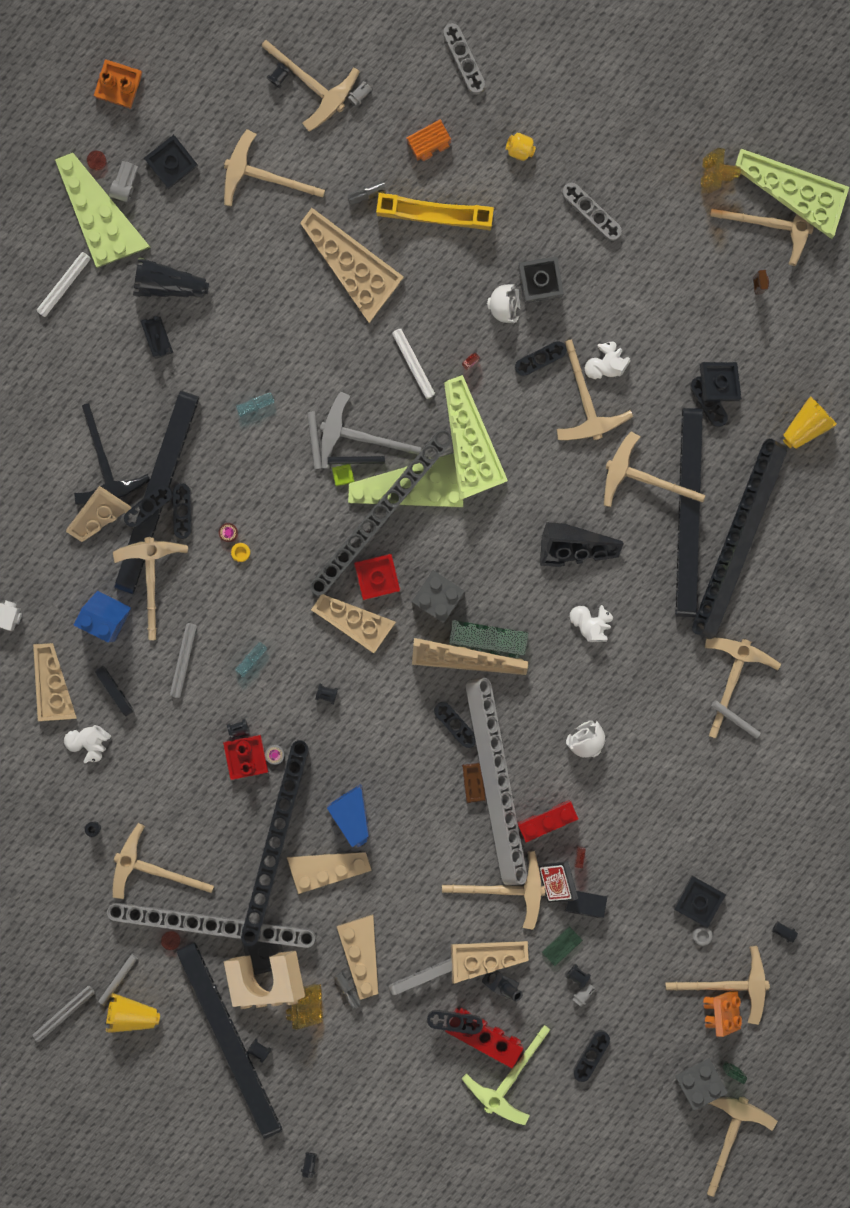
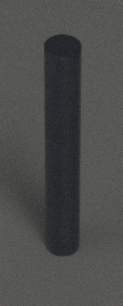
(356, 460)

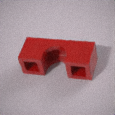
(548, 821)

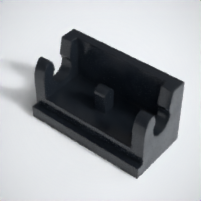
(156, 337)
(587, 905)

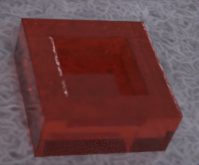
(579, 857)

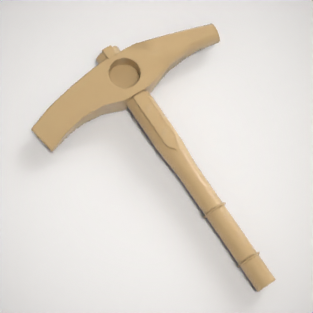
(332, 100)
(238, 166)
(798, 228)
(594, 425)
(620, 468)
(149, 551)
(742, 653)
(128, 861)
(531, 890)
(754, 985)
(740, 1111)

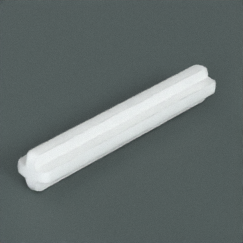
(63, 284)
(413, 363)

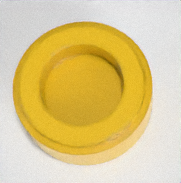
(240, 552)

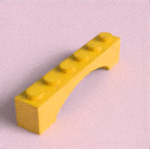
(415, 210)

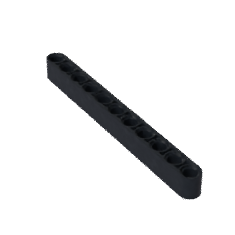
(161, 475)
(689, 513)
(739, 539)
(268, 849)
(229, 1041)

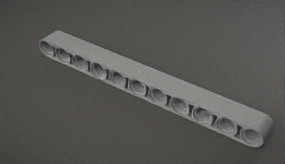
(496, 781)
(202, 919)

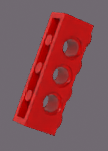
(506, 1056)

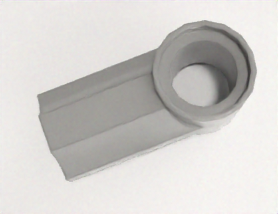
(122, 186)

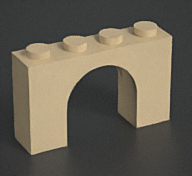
(247, 992)

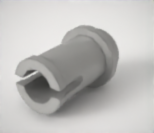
(356, 97)
(583, 995)

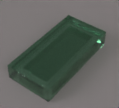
(562, 946)
(734, 1072)

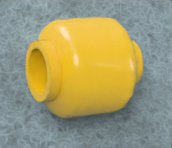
(520, 146)

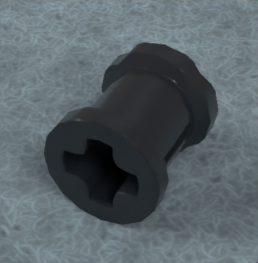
(279, 75)
(326, 693)
(238, 729)
(578, 976)
(258, 1050)

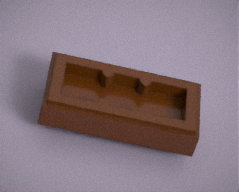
(761, 282)
(473, 782)

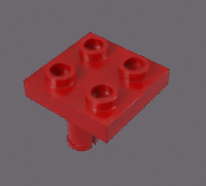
(245, 757)

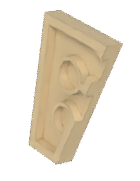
(96, 513)

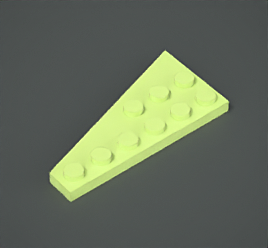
(804, 193)
(103, 224)
(473, 451)
(435, 488)

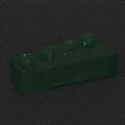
(488, 637)

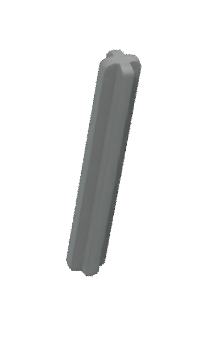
(183, 660)
(64, 1013)

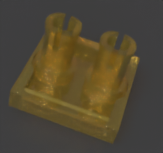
(716, 171)
(308, 1009)

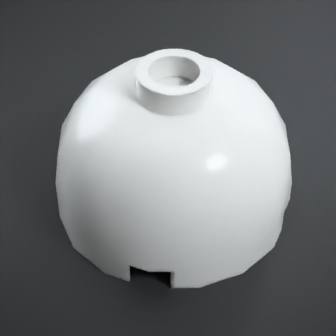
(504, 303)
(588, 740)

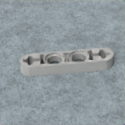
(463, 59)
(594, 209)
(421, 977)

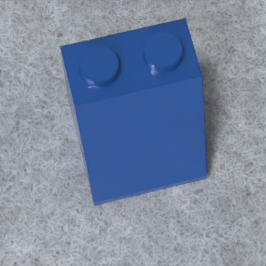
(102, 617)
(351, 816)

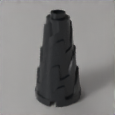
(164, 281)

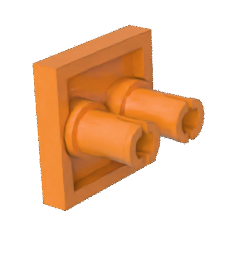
(117, 84)
(727, 1013)

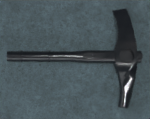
(117, 488)

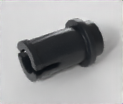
(88, 829)
(785, 932)
(309, 1165)

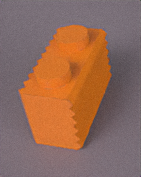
(429, 140)

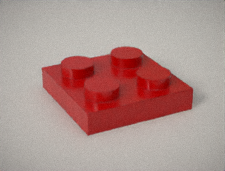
(377, 576)

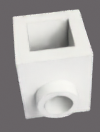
(9, 615)

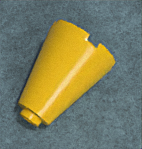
(808, 424)
(130, 1015)

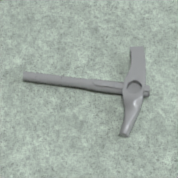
(333, 430)

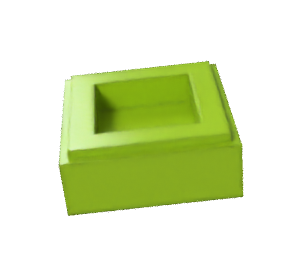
(343, 474)

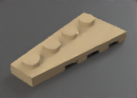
(355, 622)
(51, 689)
(320, 870)
(360, 951)
(483, 958)

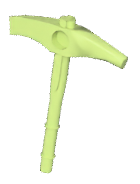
(494, 1100)

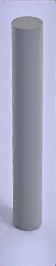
(314, 440)
(737, 720)
(118, 979)

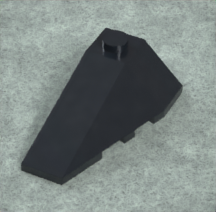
(569, 543)

